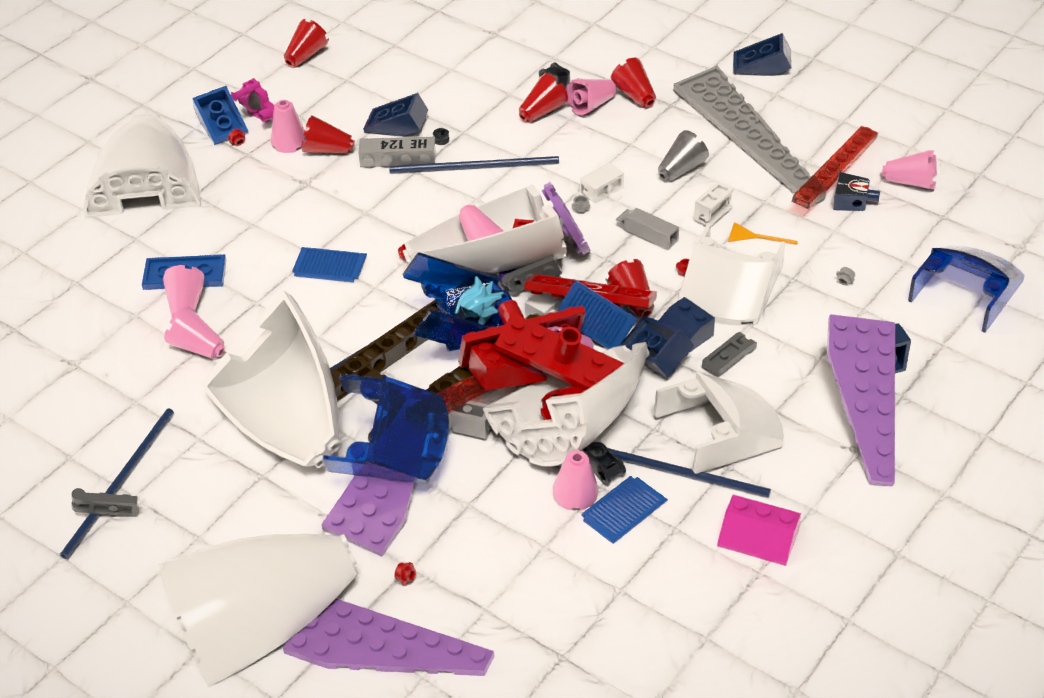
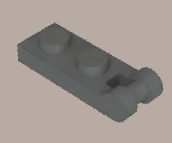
(545, 266)
(728, 353)
(103, 503)

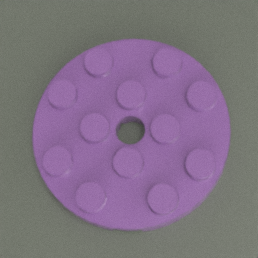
(570, 226)

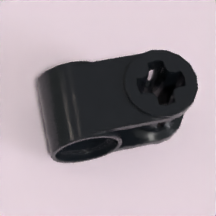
(560, 73)
(604, 462)

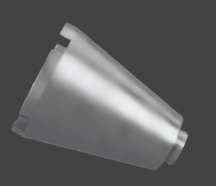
(682, 156)

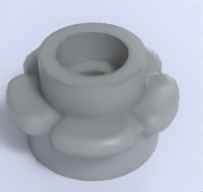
(581, 203)
(845, 276)

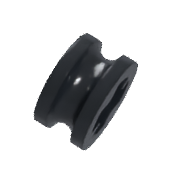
(441, 136)

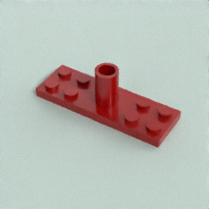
(616, 294)
(570, 317)
(555, 352)

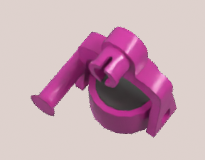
(255, 100)

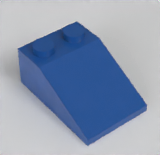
(218, 114)

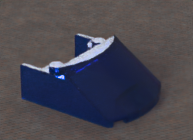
(1000, 275)
(446, 284)
(406, 435)

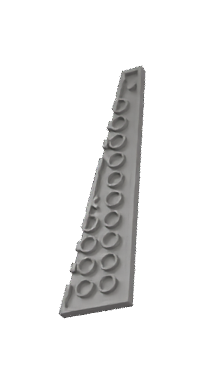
(728, 110)

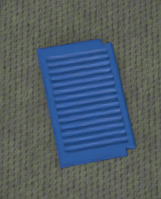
(329, 264)
(603, 319)
(623, 508)

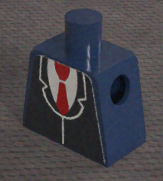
(853, 193)

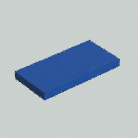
(211, 266)

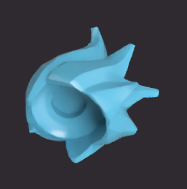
(479, 301)

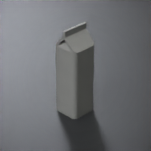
(649, 227)

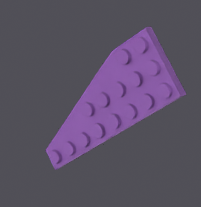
(865, 372)
(370, 512)
(368, 639)

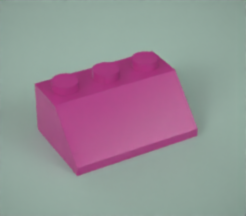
(759, 529)

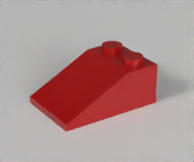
(498, 370)

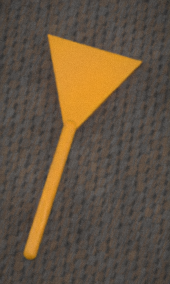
(740, 233)

